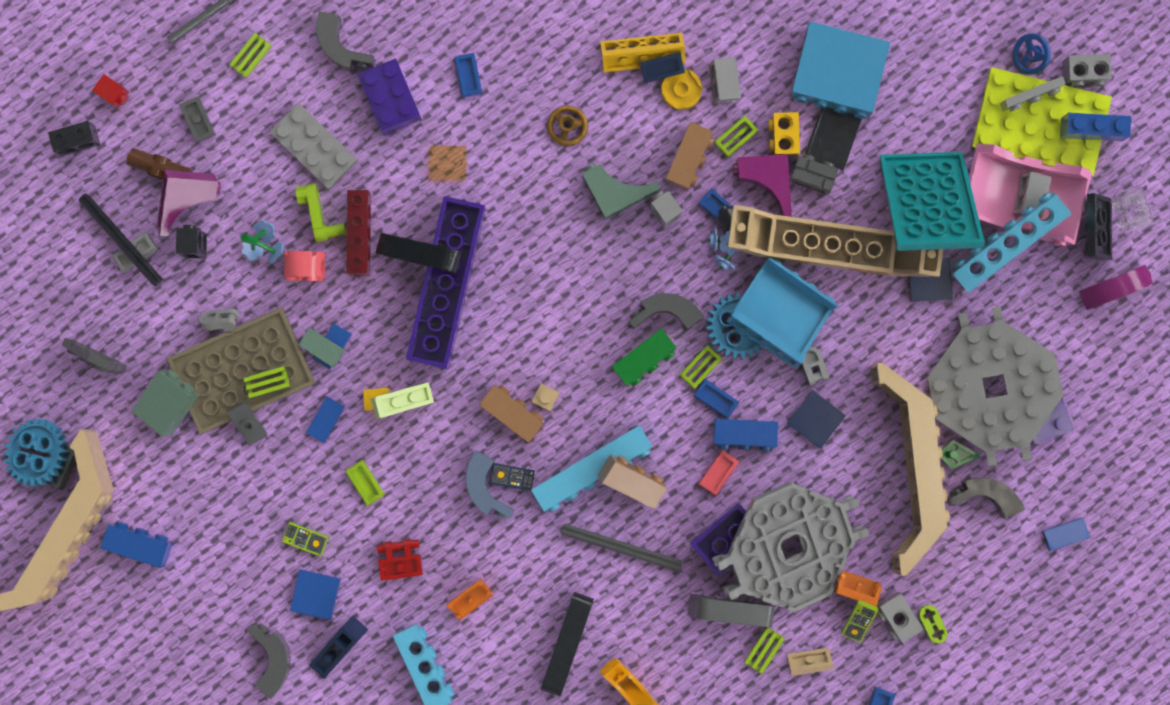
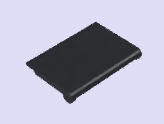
(833, 137)

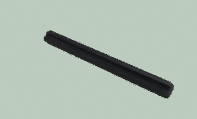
(120, 239)

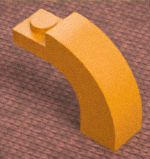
(627, 683)

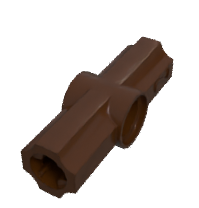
(153, 164)

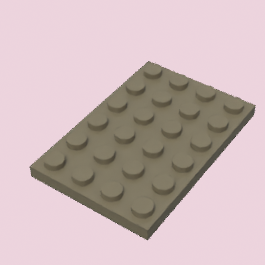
(223, 361)

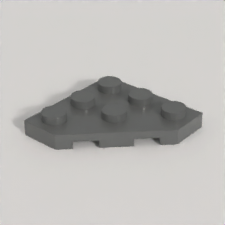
(99, 360)

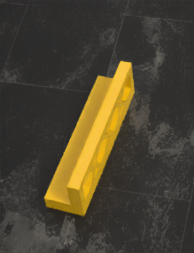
(629, 58)

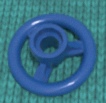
(1040, 53)

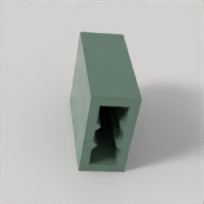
(165, 402)

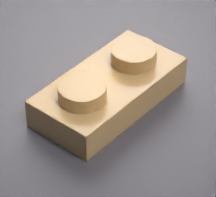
(810, 661)

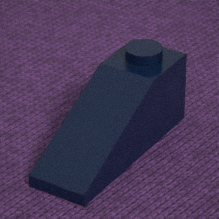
(338, 647)

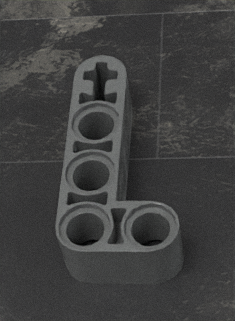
(730, 611)

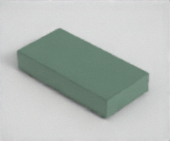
(321, 347)

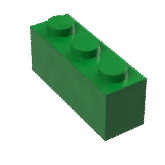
(644, 358)

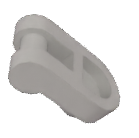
(219, 319)
(813, 359)

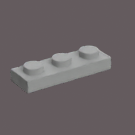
(1033, 95)

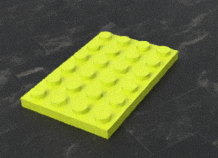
(1037, 126)

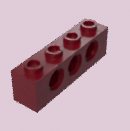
(358, 233)

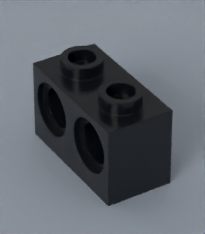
(74, 138)
(191, 242)

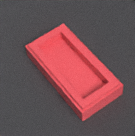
(718, 472)

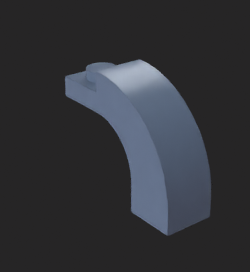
(477, 488)

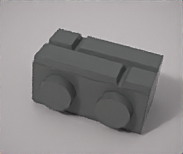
(813, 174)

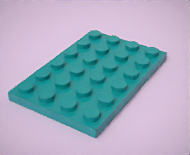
(930, 201)

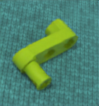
(310, 195)

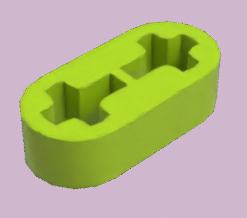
(937, 621)

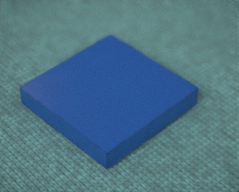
(315, 594)

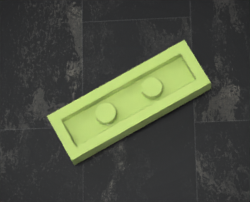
(402, 400)

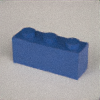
(1095, 127)
(745, 434)
(137, 544)

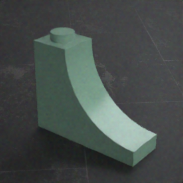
(613, 195)

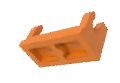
(858, 588)
(470, 599)

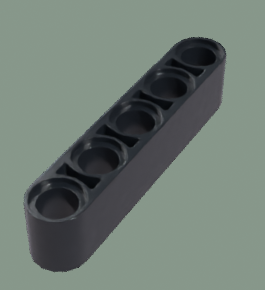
(418, 252)
(567, 644)

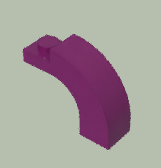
(1116, 287)

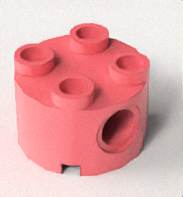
(304, 264)

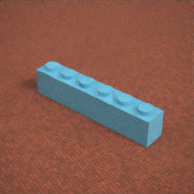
(585, 472)

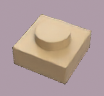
(545, 397)

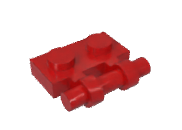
(401, 566)

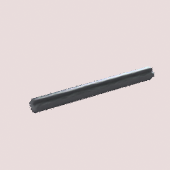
(621, 547)

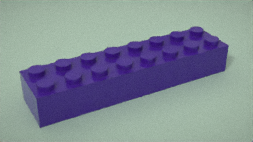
(446, 291)

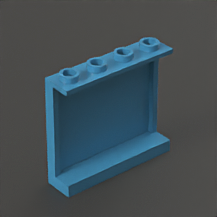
(840, 70)
(782, 312)

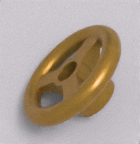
(567, 118)

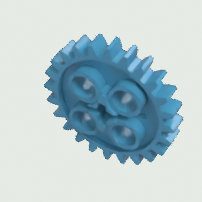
(745, 344)
(30, 471)

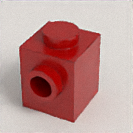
(111, 91)

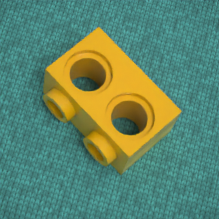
(789, 135)

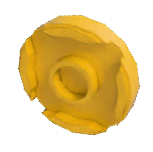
(681, 90)

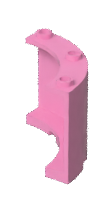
(996, 182)

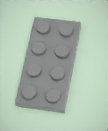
(314, 146)

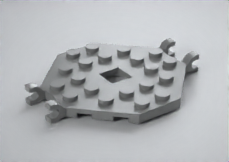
(1003, 420)
(806, 576)

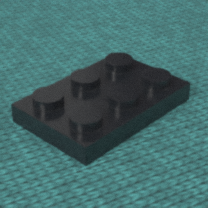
(1098, 227)

